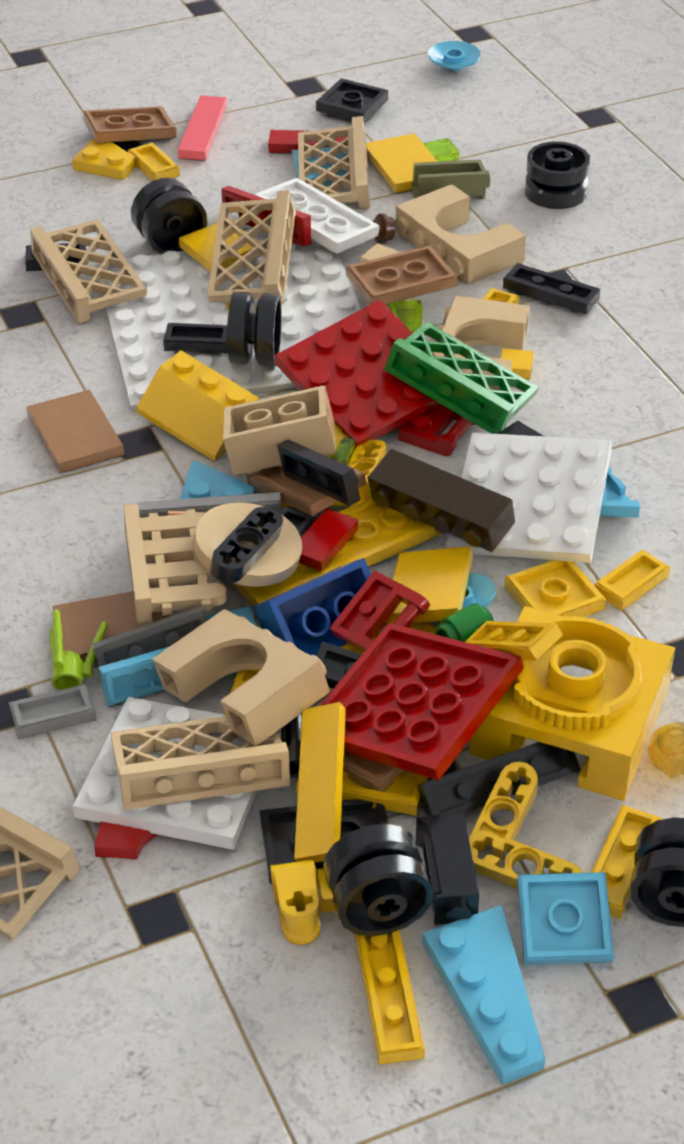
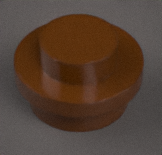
(386, 228)

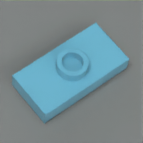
(130, 678)

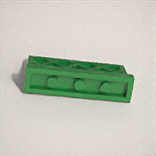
(460, 392)

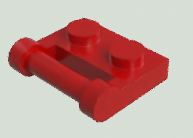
(427, 429)
(373, 607)

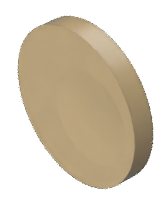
(273, 567)

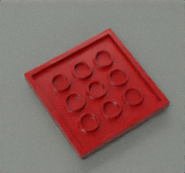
(351, 365)
(420, 698)

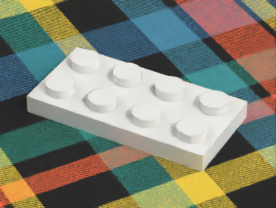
(331, 221)

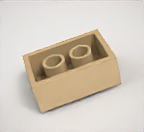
(258, 426)

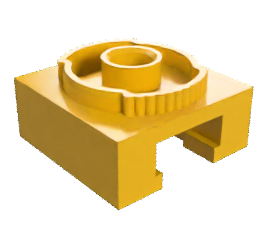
(593, 715)

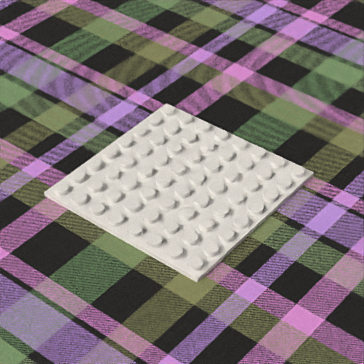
(177, 293)

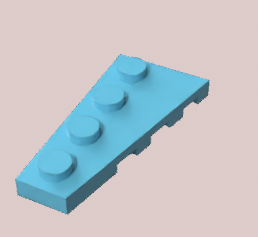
(488, 987)

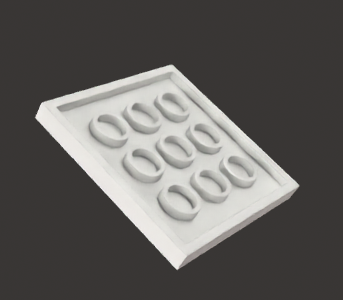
(553, 489)
(205, 821)

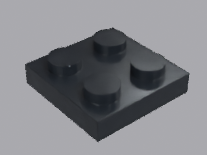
(351, 99)

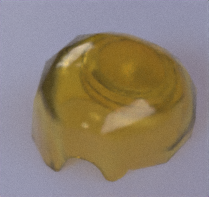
(667, 749)

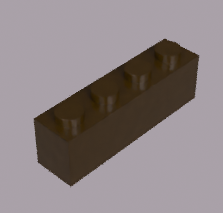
(441, 500)

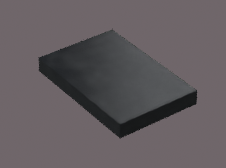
(279, 828)

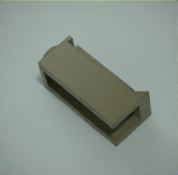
(464, 174)

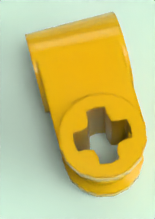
(297, 900)

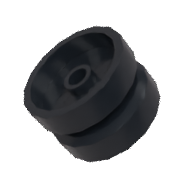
(557, 175)
(165, 213)
(254, 328)
(659, 872)
(377, 880)

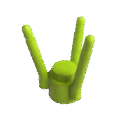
(67, 666)

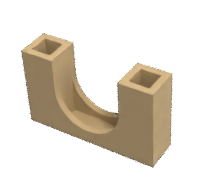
(470, 257)
(486, 323)
(230, 643)

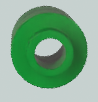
(463, 622)

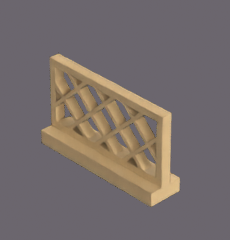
(354, 162)
(278, 245)
(65, 274)
(191, 774)
(40, 852)

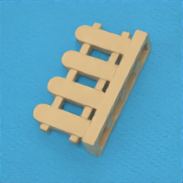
(170, 573)

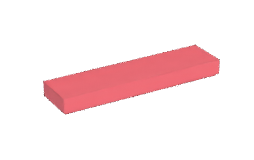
(202, 128)

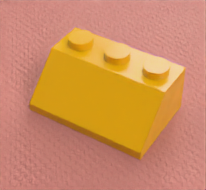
(190, 403)

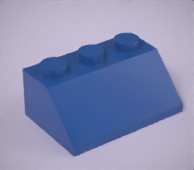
(310, 609)

